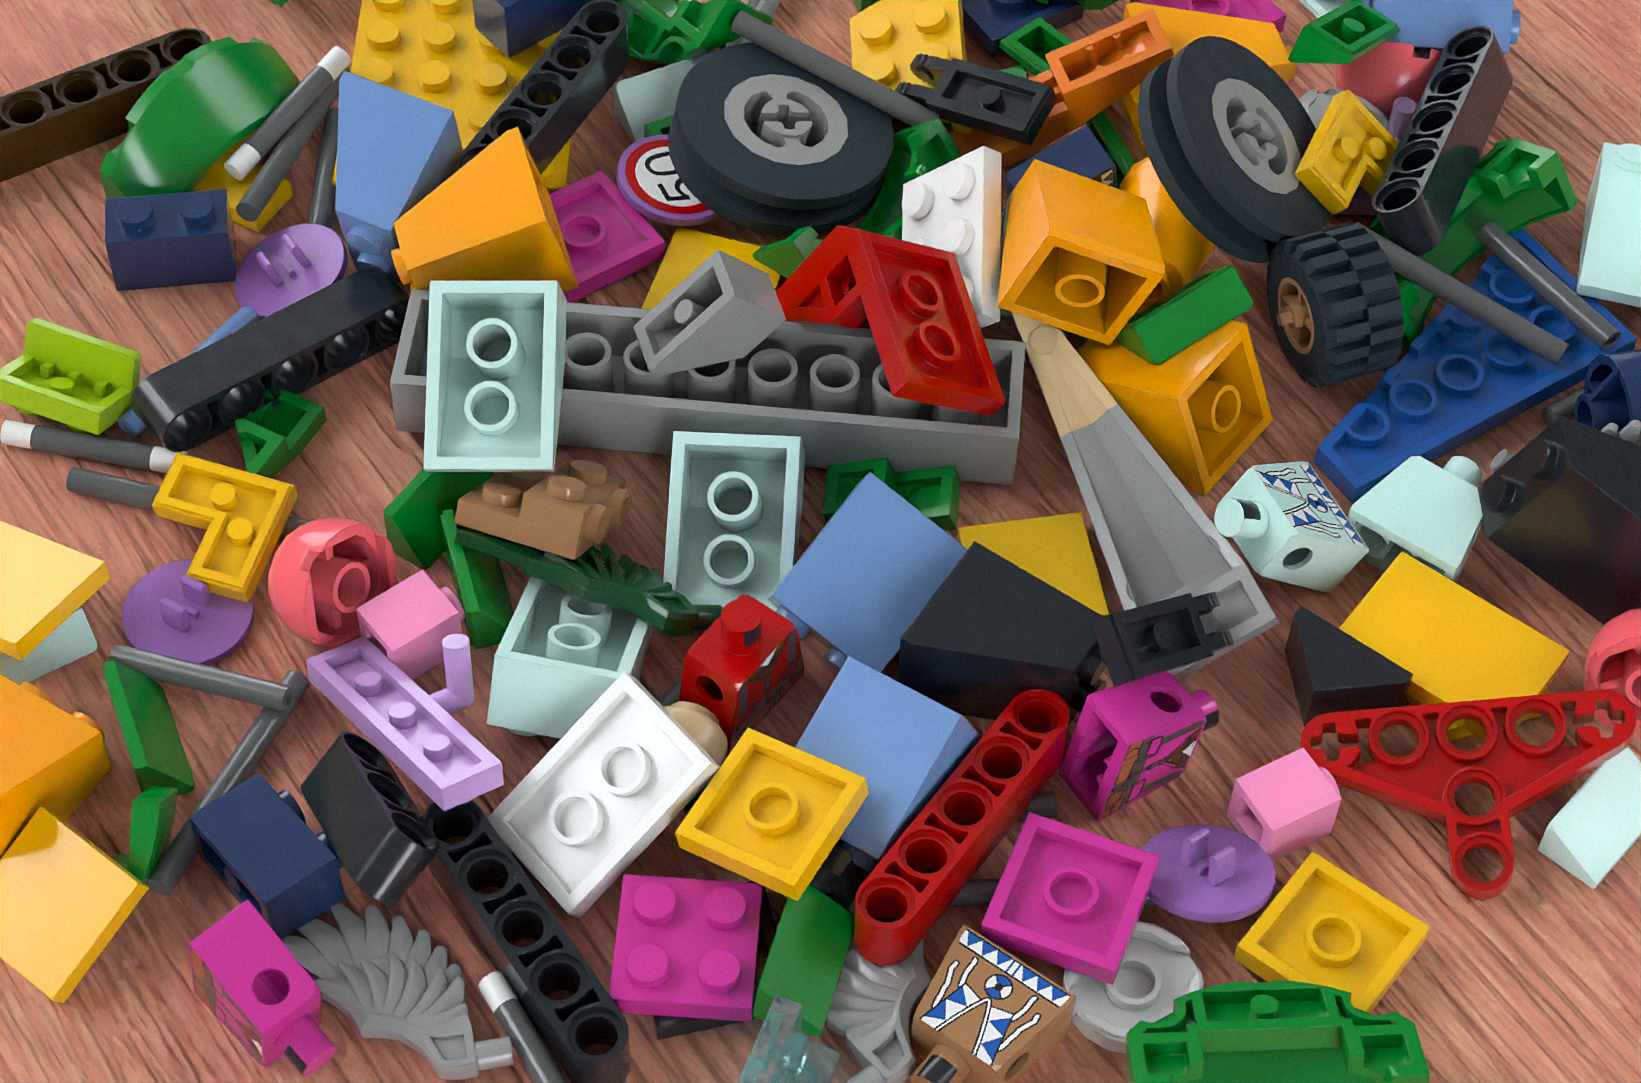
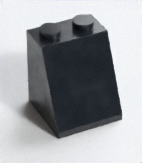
(1572, 515)
(997, 635)

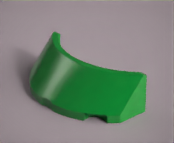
(681, 30)
(196, 116)
(913, 155)
(1509, 186)
(1274, 1036)

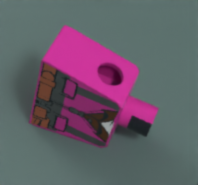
(1134, 741)
(260, 991)

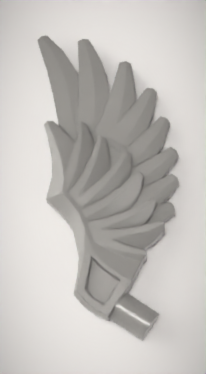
(396, 989)
(875, 1011)

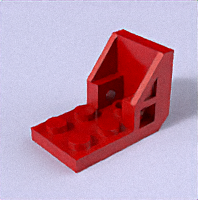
(914, 308)

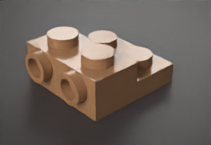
(552, 514)

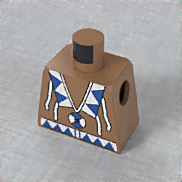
(986, 1015)

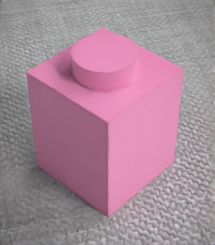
(411, 623)
(1285, 804)

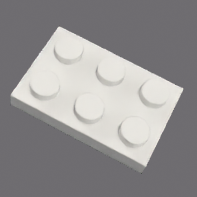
(961, 213)
(602, 794)

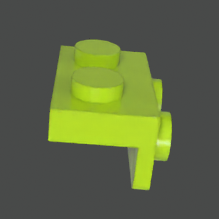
(70, 378)

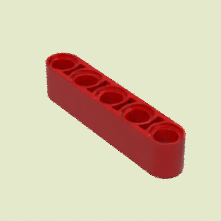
(955, 850)

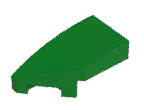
(278, 433)
(149, 831)

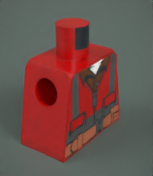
(742, 666)

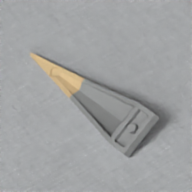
(1142, 514)

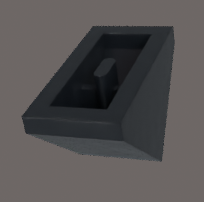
(1338, 671)

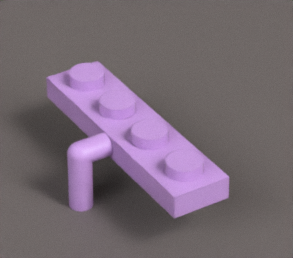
(408, 722)

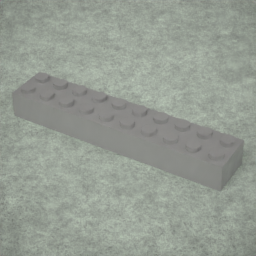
(794, 383)

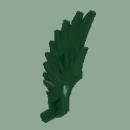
(604, 580)

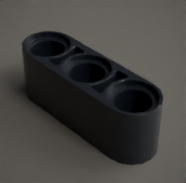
(369, 818)

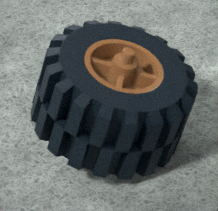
(1335, 304)

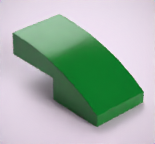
(929, 490)

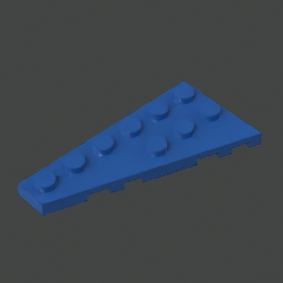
(1461, 380)

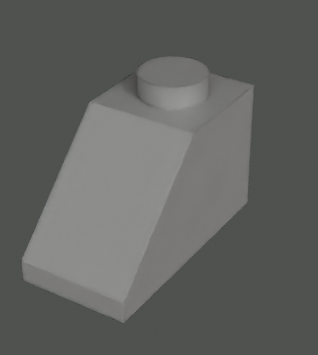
(710, 317)

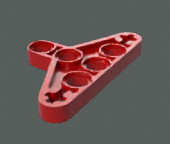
(1504, 764)

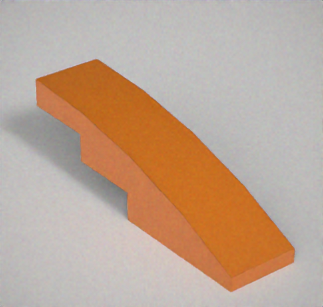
(1086, 81)

